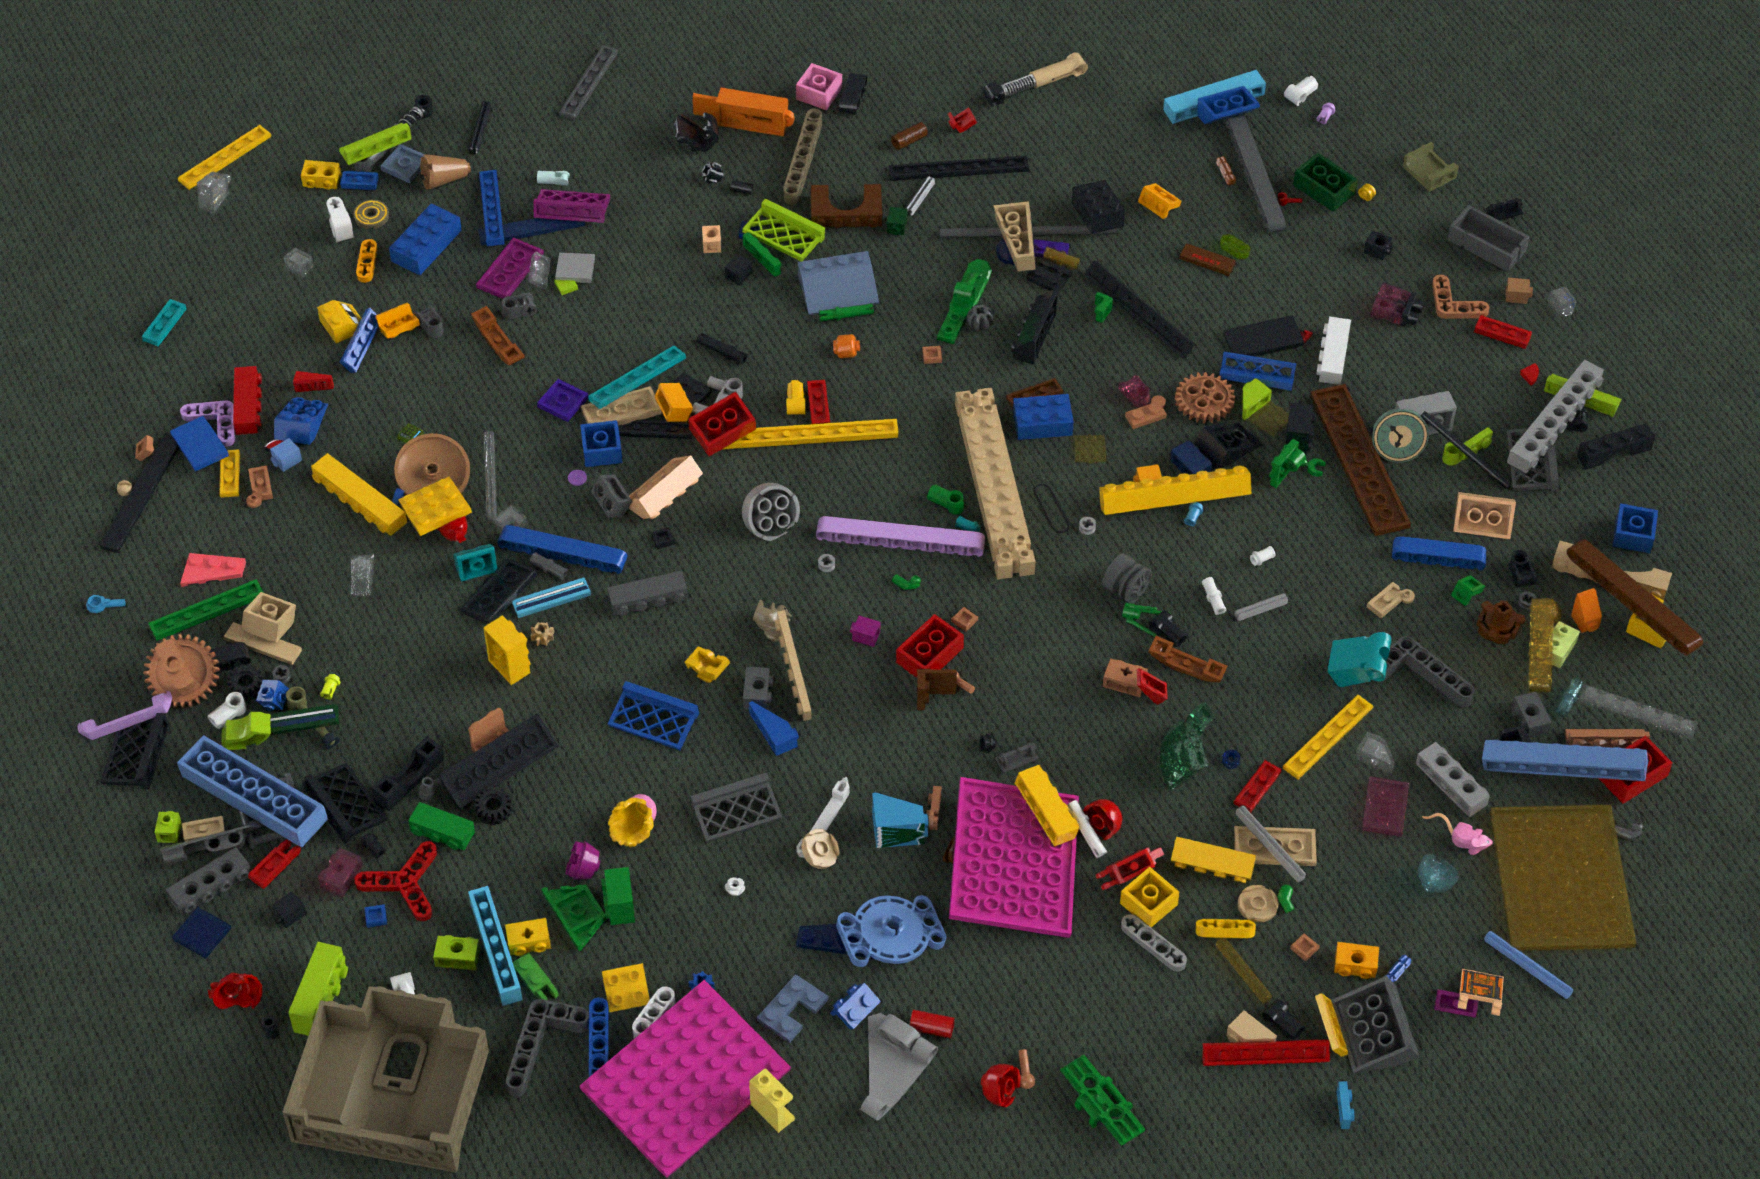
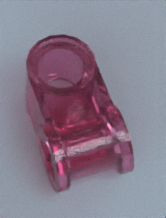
(1135, 391)

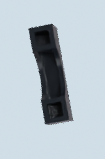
(1598, 450)
(424, 759)

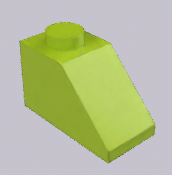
(1254, 397)

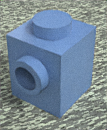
(285, 455)

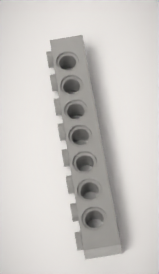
(1555, 416)

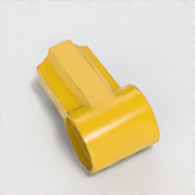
(795, 398)

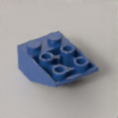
(299, 420)

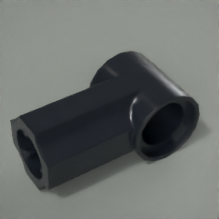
(1165, 625)
(1279, 1016)

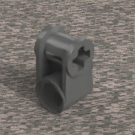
(517, 306)
(430, 322)

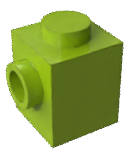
(168, 827)

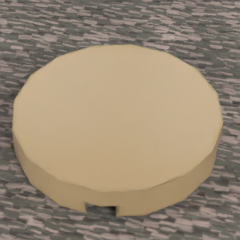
(820, 848)
(1252, 906)

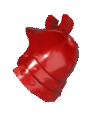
(455, 530)
(245, 985)

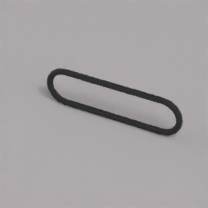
(1066, 520)

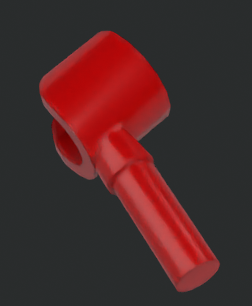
(1283, 200)

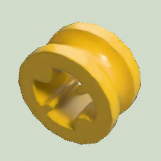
(1367, 192)

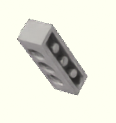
(1456, 788)

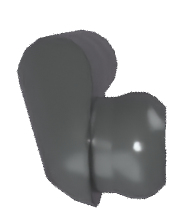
(1630, 833)

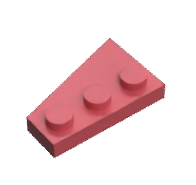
(206, 568)

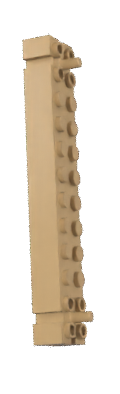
(995, 483)

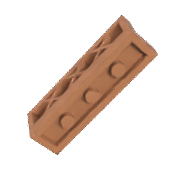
(1604, 737)

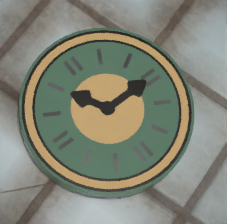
(1400, 435)

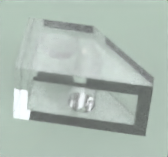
(362, 574)
(1375, 753)

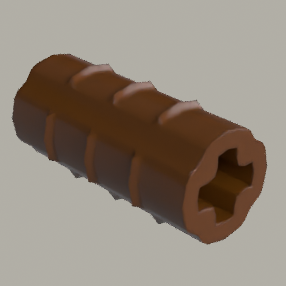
(909, 135)

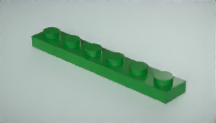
(205, 610)

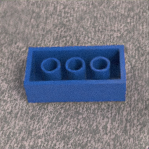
(425, 239)

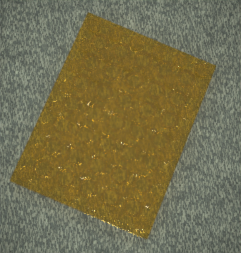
(1562, 877)

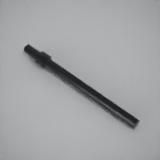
(1492, 473)

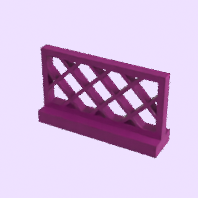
(565, 209)

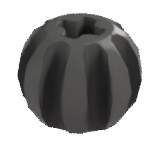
(980, 317)

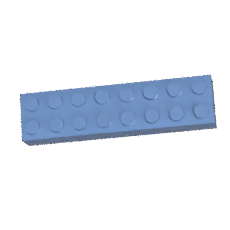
(252, 791)

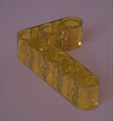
(1543, 615)

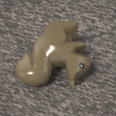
(765, 619)

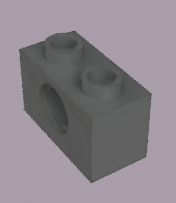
(757, 687)
(1531, 704)

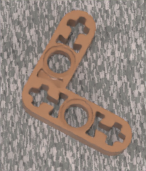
(1453, 306)

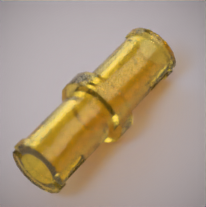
(1061, 257)

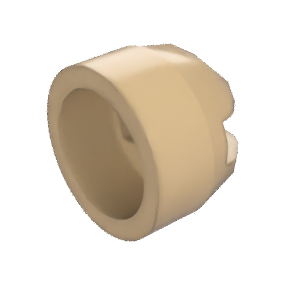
(124, 488)

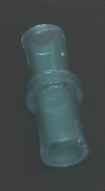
(1570, 696)

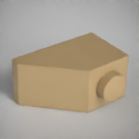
(1248, 1029)

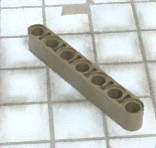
(802, 156)

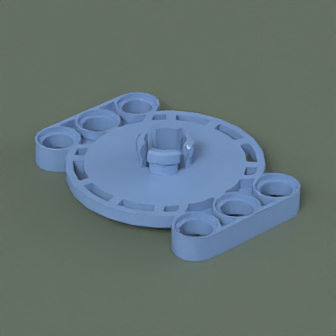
(880, 941)

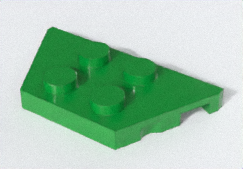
(576, 912)

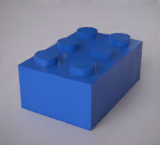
(1043, 416)

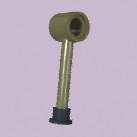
(297, 700)

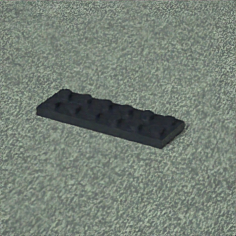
(498, 761)

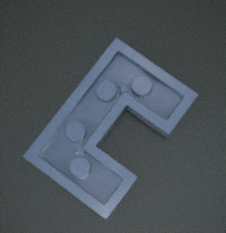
(776, 1013)

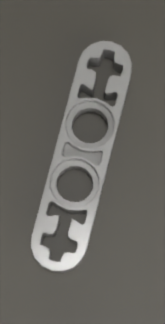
(1154, 942)

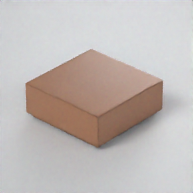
(932, 354)
(964, 619)
(1304, 947)

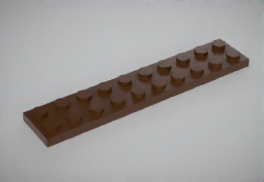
(1360, 460)

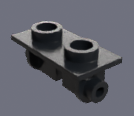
(1502, 211)

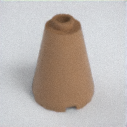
(442, 170)

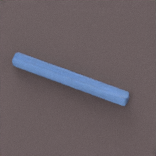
(1528, 964)

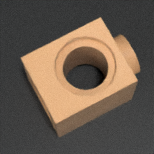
(711, 239)

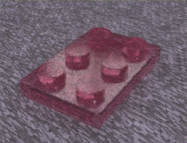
(1385, 806)

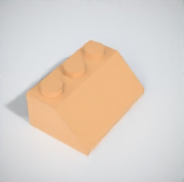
(1484, 515)

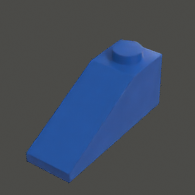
(774, 729)

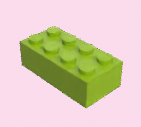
(318, 984)

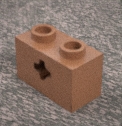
(1122, 677)

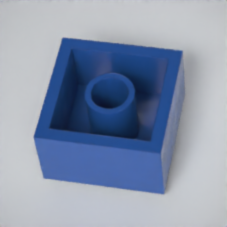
(601, 443)
(1635, 528)

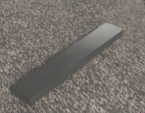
(588, 82)

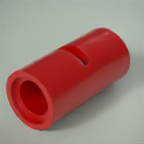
(932, 1023)

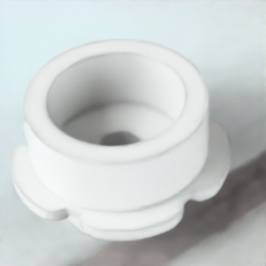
(735, 891)

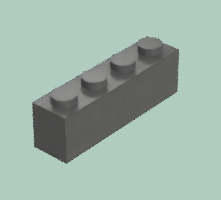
(647, 593)

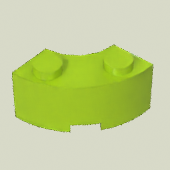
(246, 731)

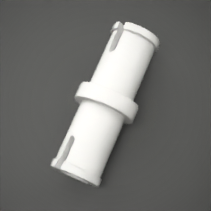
(1214, 596)

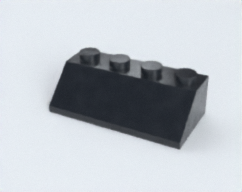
(1035, 327)

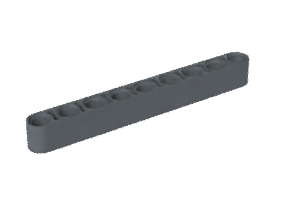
(1256, 173)

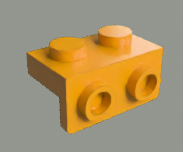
(397, 321)

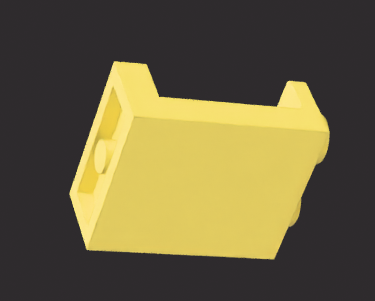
(769, 1098)

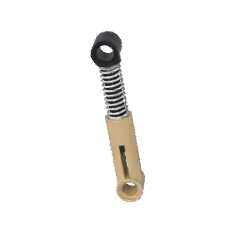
(1070, 66)

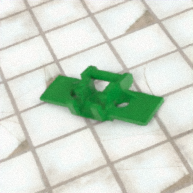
(1098, 1103)

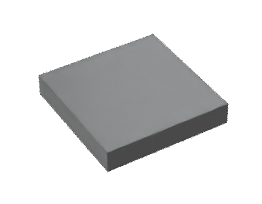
(575, 267)

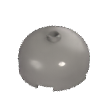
(765, 506)

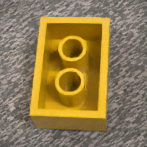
(507, 649)

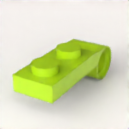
(1453, 455)

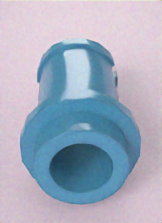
(1195, 510)

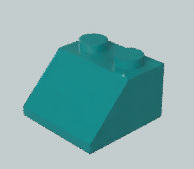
(475, 562)

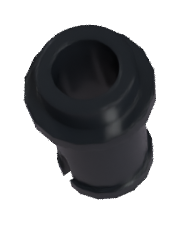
(743, 187)
(369, 841)
(270, 1025)

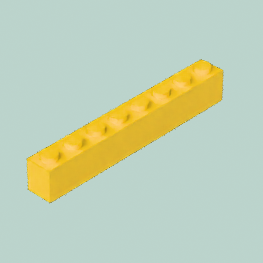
(1175, 490)

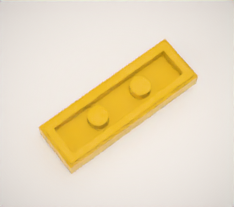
(230, 474)
(1331, 1025)

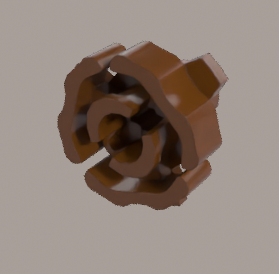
(1499, 620)

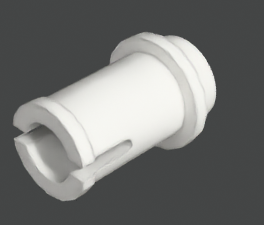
(1261, 556)

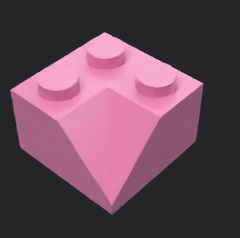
(819, 86)

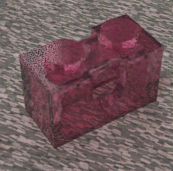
(339, 882)

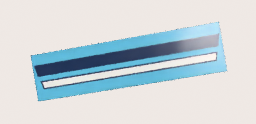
(551, 597)

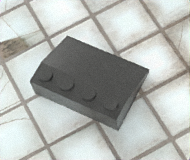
(1375, 1027)

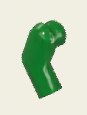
(914, 583)
(1284, 897)

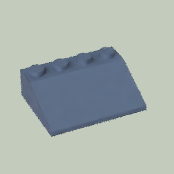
(837, 282)

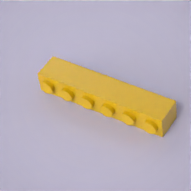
(358, 494)

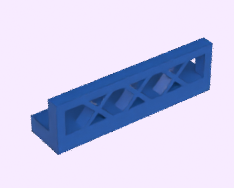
(1246, 375)

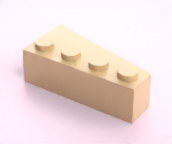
(1016, 229)

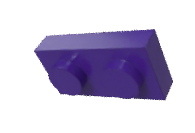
(1040, 245)

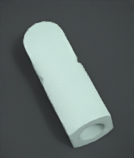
(551, 177)

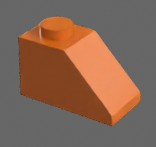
(1587, 611)

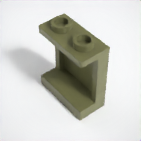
(1429, 167)

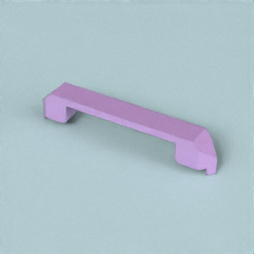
(160, 702)

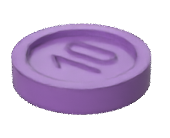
(577, 477)

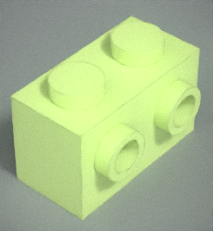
(1563, 642)

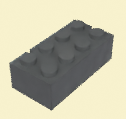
(1488, 238)

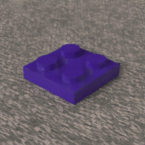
(562, 400)

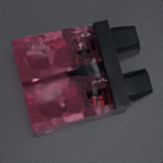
(1396, 305)

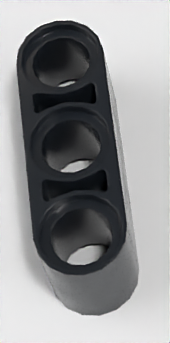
(852, 93)
(231, 656)

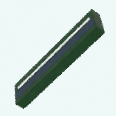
(304, 719)

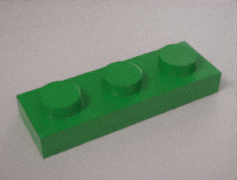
(762, 254)

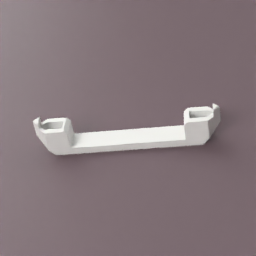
(839, 795)

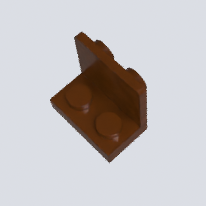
(934, 682)

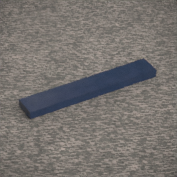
(532, 228)

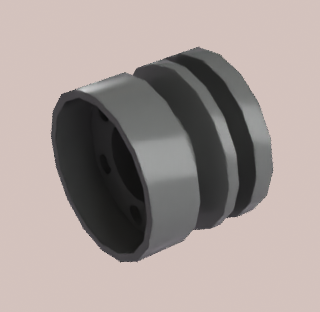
(1126, 578)

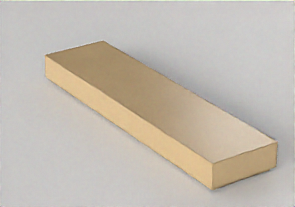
(281, 650)

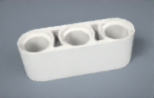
(654, 1006)

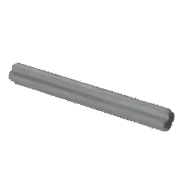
(1270, 843)

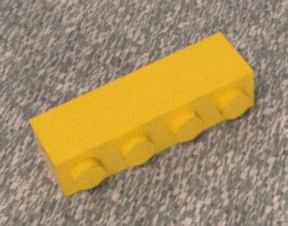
(1047, 805)
(1213, 858)

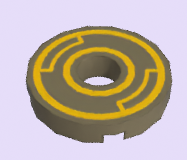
(369, 206)

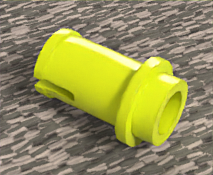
(331, 683)

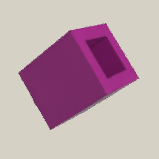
(865, 631)

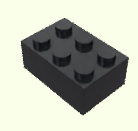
(1098, 206)

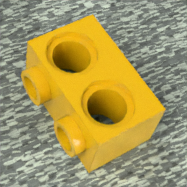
(321, 174)

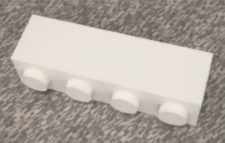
(1334, 350)

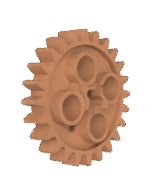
(1204, 397)

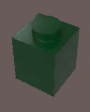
(897, 221)

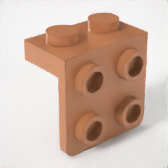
(487, 729)

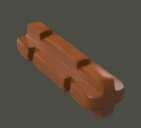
(1226, 170)

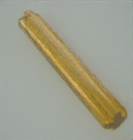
(1243, 970)

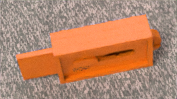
(746, 111)

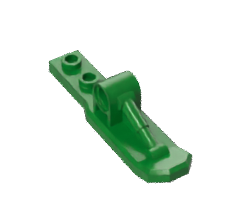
(965, 296)

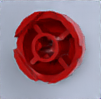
(1103, 814)
(1000, 1080)

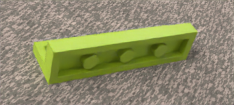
(376, 143)
(1599, 401)

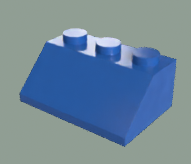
(1225, 105)

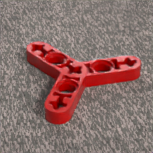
(406, 888)

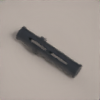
(728, 351)

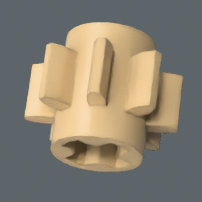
(542, 633)

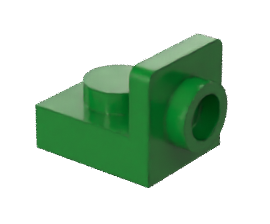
(1104, 306)
(1466, 589)

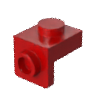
(962, 121)

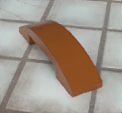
(496, 337)
(1180, 661)

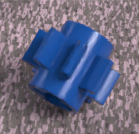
(698, 978)

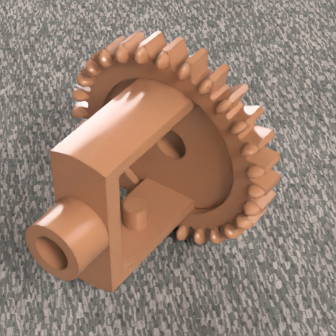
(182, 669)

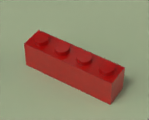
(246, 400)

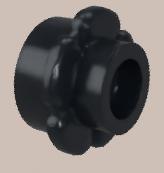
(987, 743)

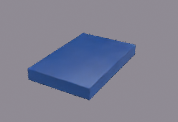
(199, 443)

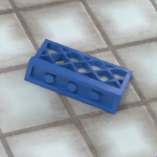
(656, 700)

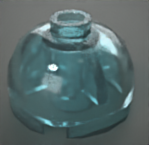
(1436, 875)

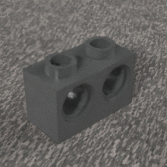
(611, 496)

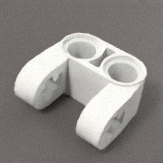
(339, 220)

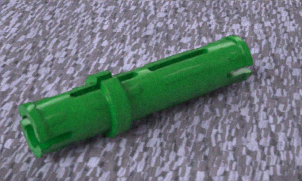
(845, 312)

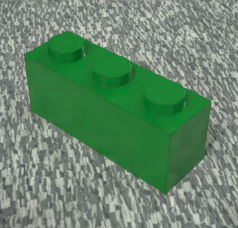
(441, 826)

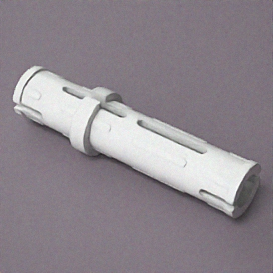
(1086, 829)

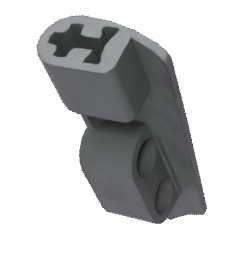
(178, 852)

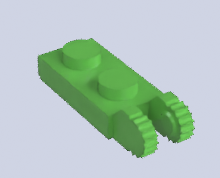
(534, 977)

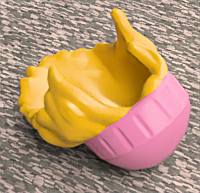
(632, 820)

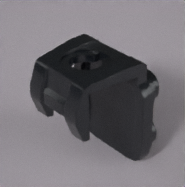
(694, 136)

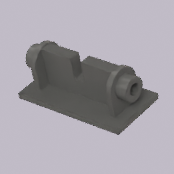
(1017, 757)

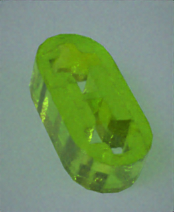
(1235, 246)

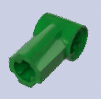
(949, 499)

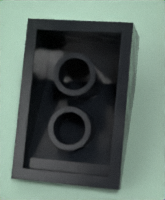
(1226, 442)

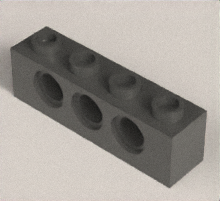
(198, 881)

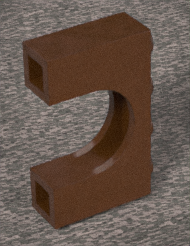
(867, 214)

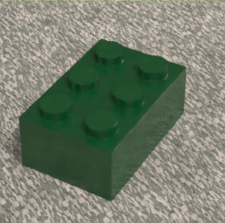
(1325, 182)

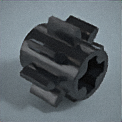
(712, 173)

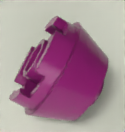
(582, 861)

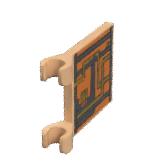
(1482, 988)

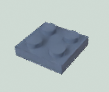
(403, 163)

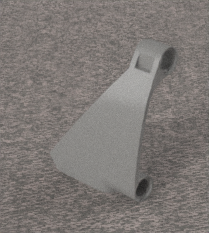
(895, 1062)

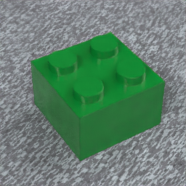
(618, 896)

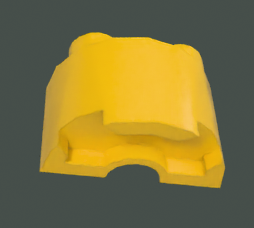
(706, 664)

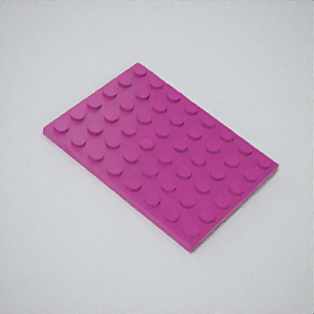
(1007, 865)
(683, 1078)

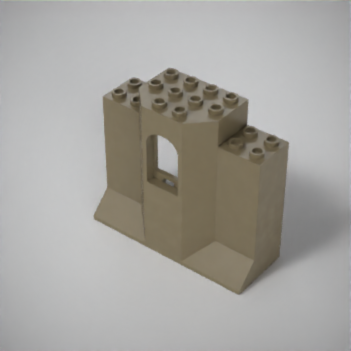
(346, 1100)

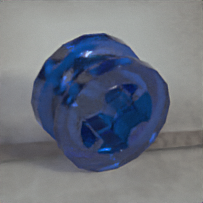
(1226, 762)

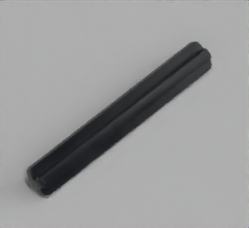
(479, 127)

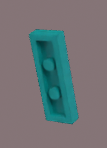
(164, 322)

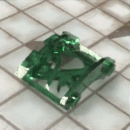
(1182, 747)

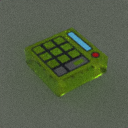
(409, 432)

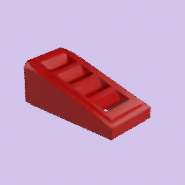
(312, 381)
(1152, 686)

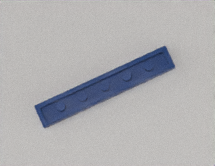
(491, 208)

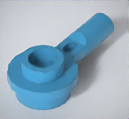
(98, 603)

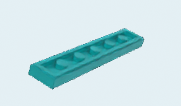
(636, 377)

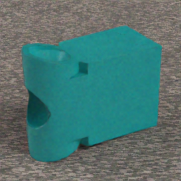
(1359, 659)

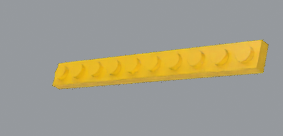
(818, 433)

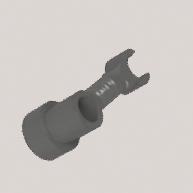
(428, 787)

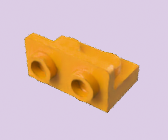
(1158, 200)

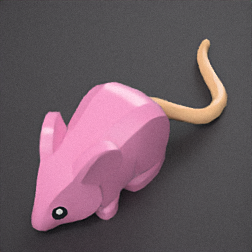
(1465, 837)

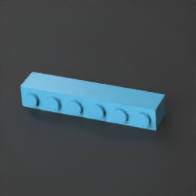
(1185, 104)
(495, 945)

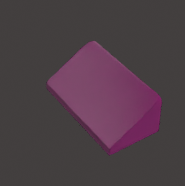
(1448, 1002)

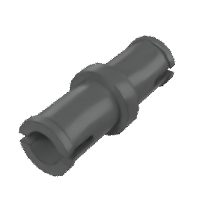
(548, 566)

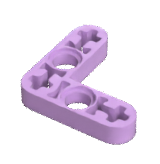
(218, 413)

